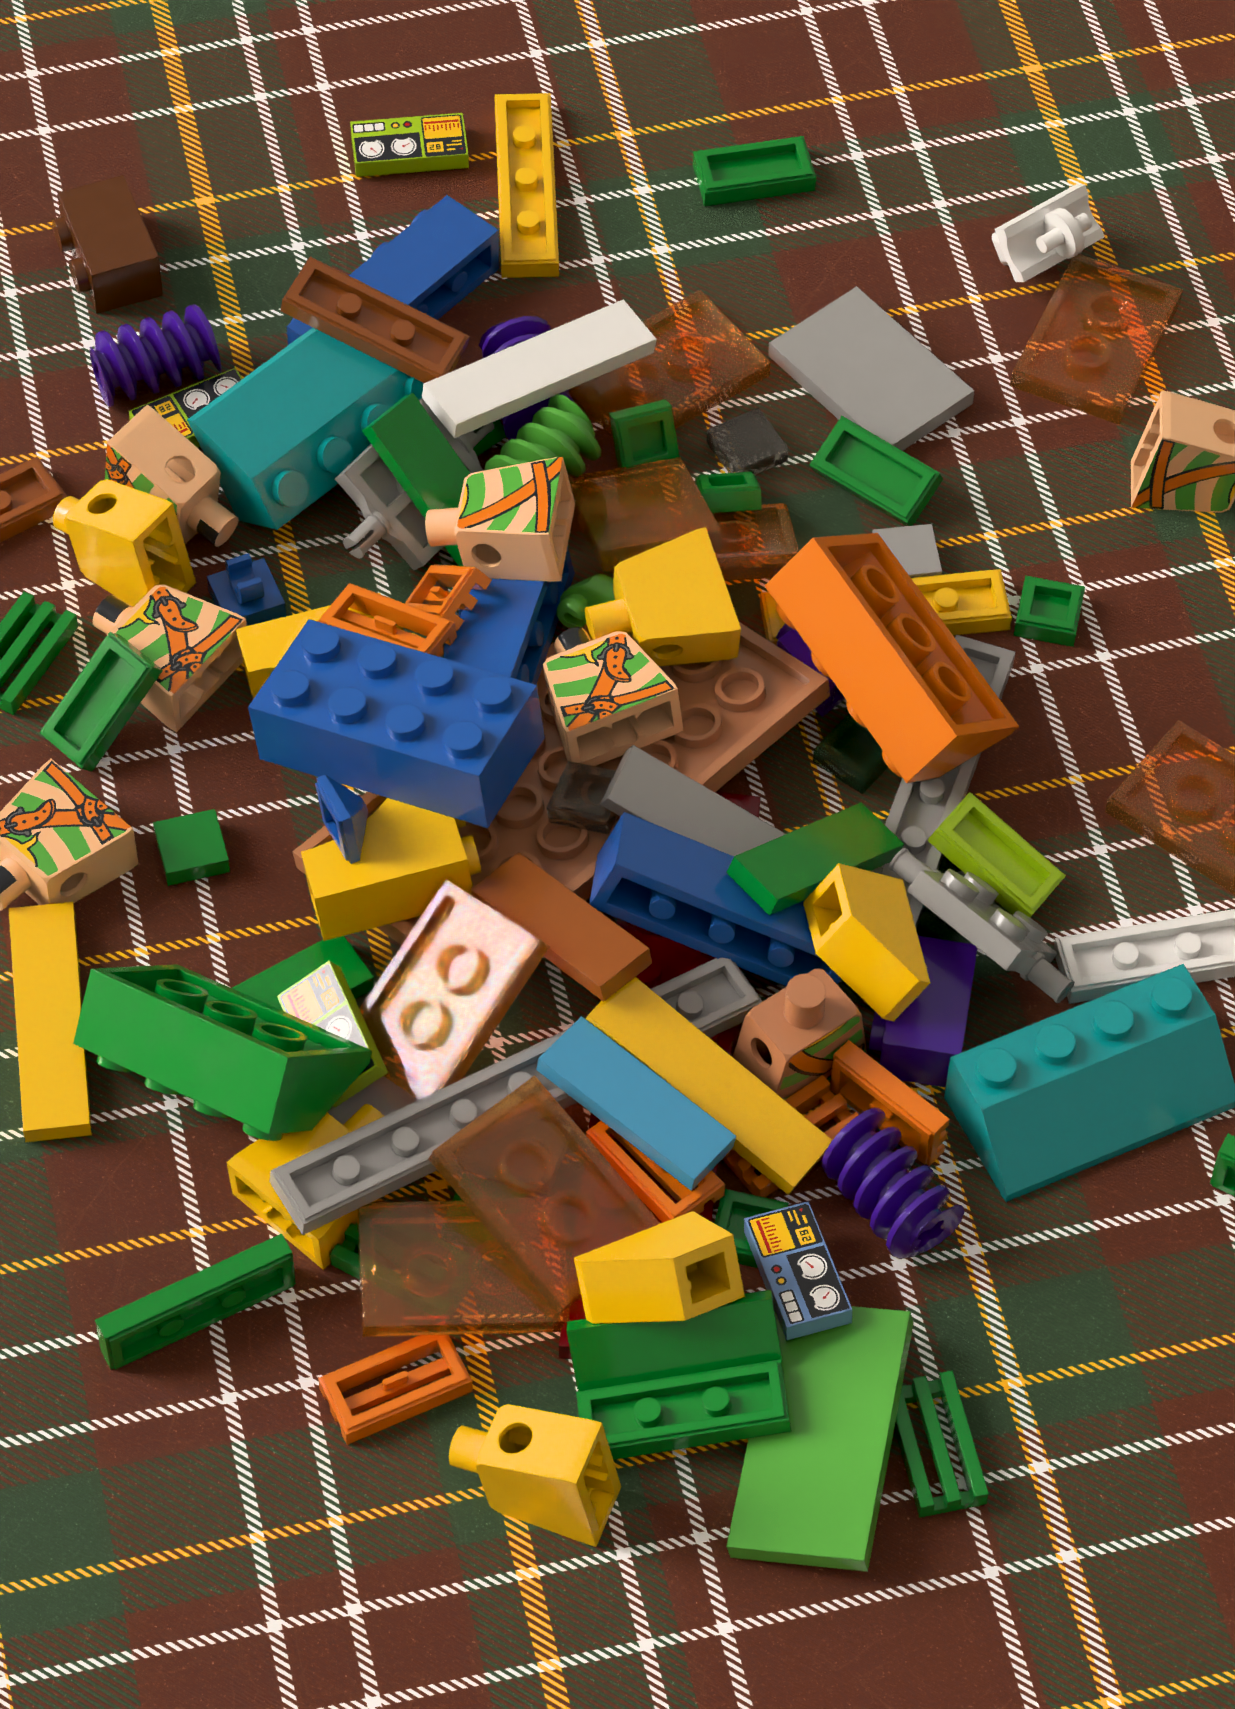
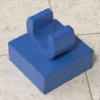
(247, 590)

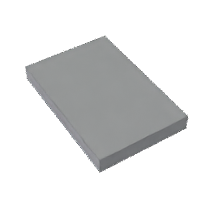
(871, 370)

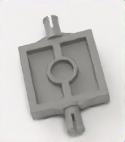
(387, 506)
(970, 909)

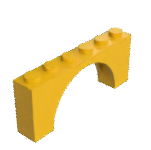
(403, 848)

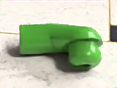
(583, 594)

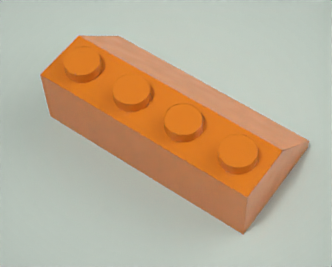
(889, 655)

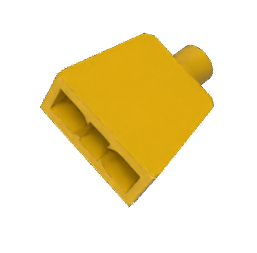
(126, 540)
(672, 603)
(251, 1174)
(543, 1469)

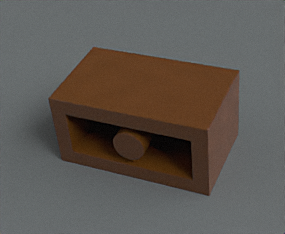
(108, 244)

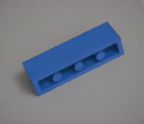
(430, 262)
(510, 626)
(688, 897)

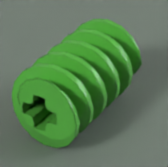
(554, 432)

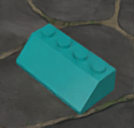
(296, 425)
(1091, 1082)

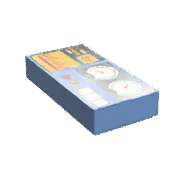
(797, 1270)

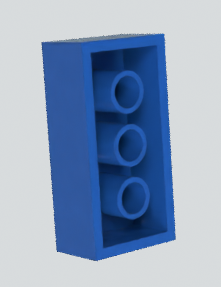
(397, 722)

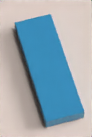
(636, 1103)

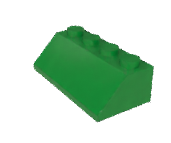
(216, 1047)

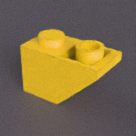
(868, 937)
(661, 1273)

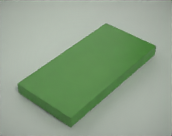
(820, 1488)

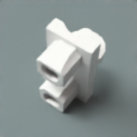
(1047, 234)

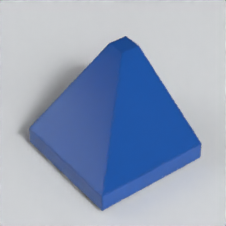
(343, 816)

